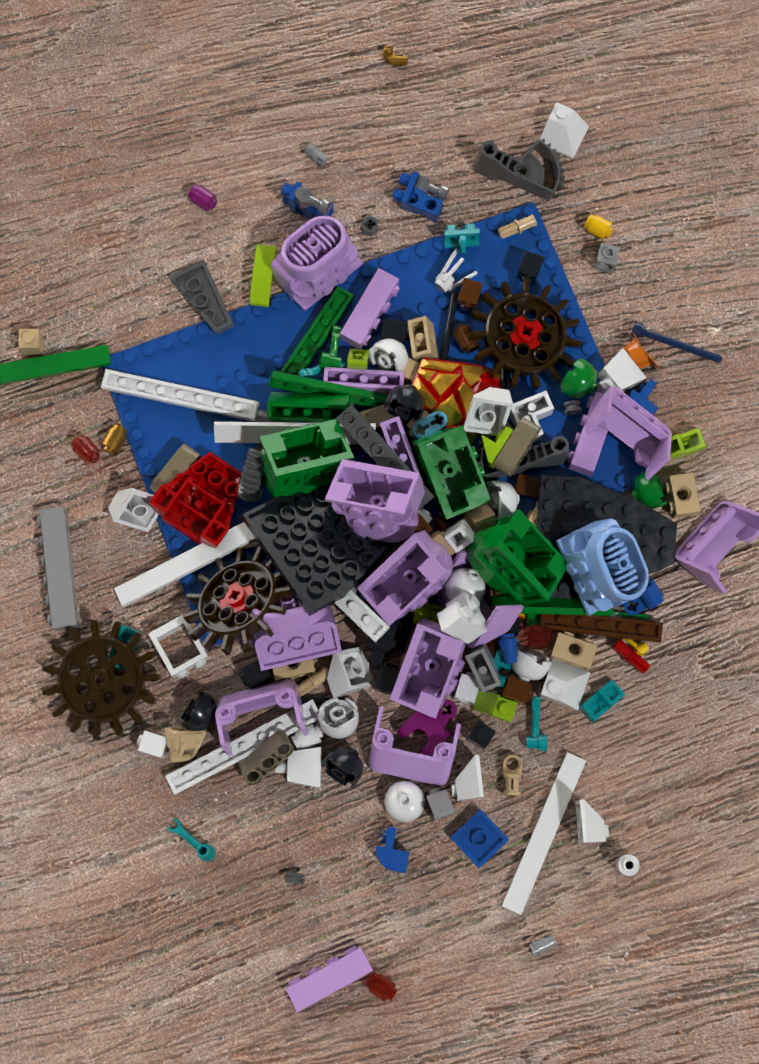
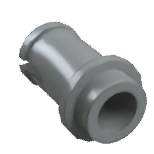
(317, 155)
(542, 945)

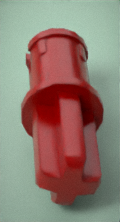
(631, 656)

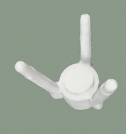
(444, 281)

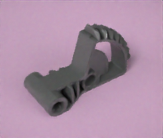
(504, 167)
(537, 456)
(253, 476)

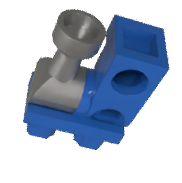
(416, 198)
(302, 201)

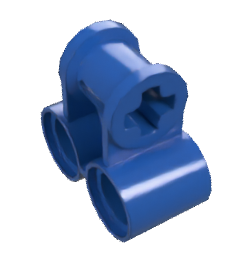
(649, 599)

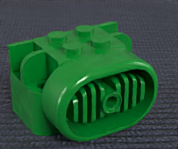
(303, 458)
(451, 471)
(517, 559)

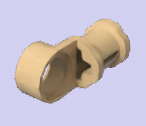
(513, 775)

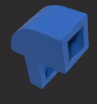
(642, 394)
(391, 858)

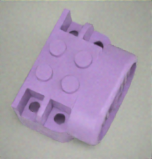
(315, 260)
(377, 500)
(408, 577)
(295, 635)
(429, 669)

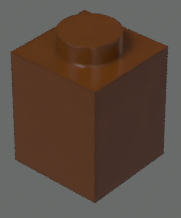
(469, 295)
(517, 690)

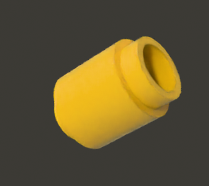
(599, 226)

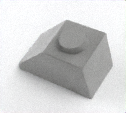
(483, 667)
(439, 804)

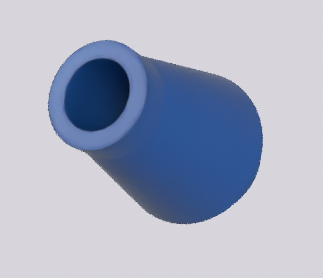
(508, 647)

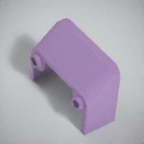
(634, 427)
(714, 539)
(496, 622)
(281, 692)
(408, 764)

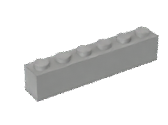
(59, 569)

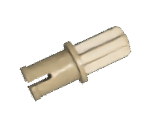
(517, 226)
(313, 681)

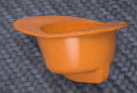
(639, 355)

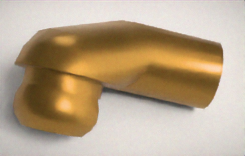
(392, 58)

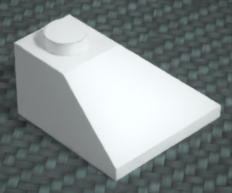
(564, 130)
(488, 411)
(132, 509)
(350, 672)
(564, 684)
(469, 782)
(589, 824)

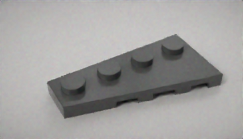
(201, 291)

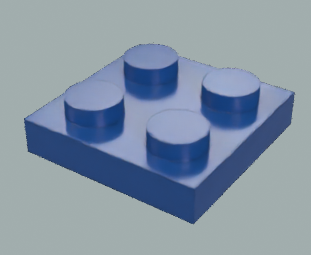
(479, 838)

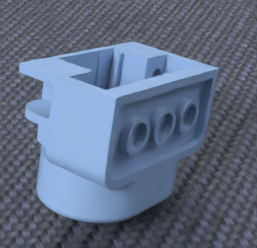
(604, 565)

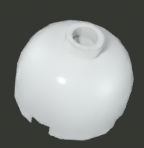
(389, 355)
(503, 498)
(465, 581)
(531, 664)
(338, 717)
(404, 801)

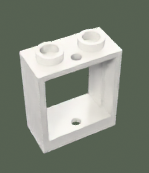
(168, 629)

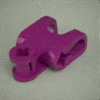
(434, 728)

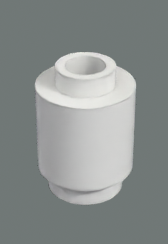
(308, 741)
(621, 868)

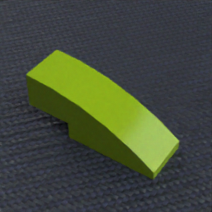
(262, 275)
(687, 444)

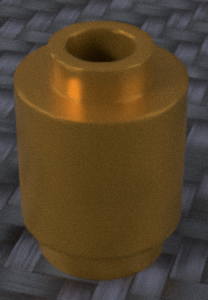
(114, 439)

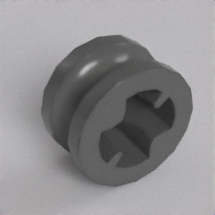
(365, 221)
(295, 878)

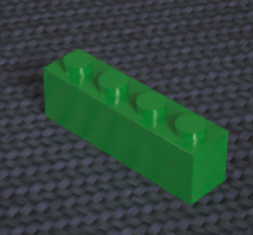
(306, 406)

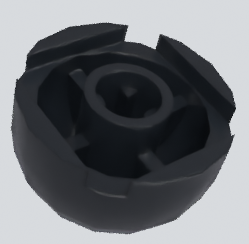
(405, 402)
(200, 712)
(343, 765)

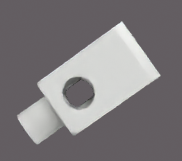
(621, 373)
(303, 767)

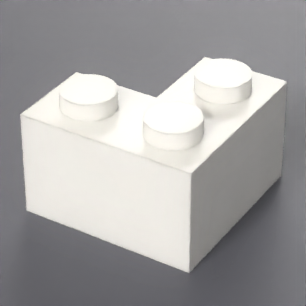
(533, 409)
(462, 618)

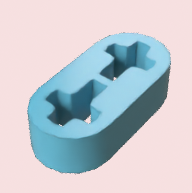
(427, 421)

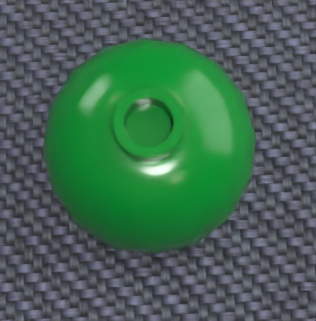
(580, 381)
(649, 491)

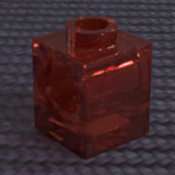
(538, 638)

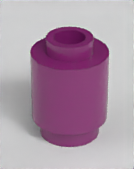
(202, 197)

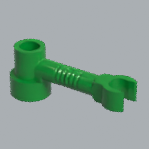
(331, 359)

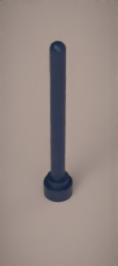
(640, 331)

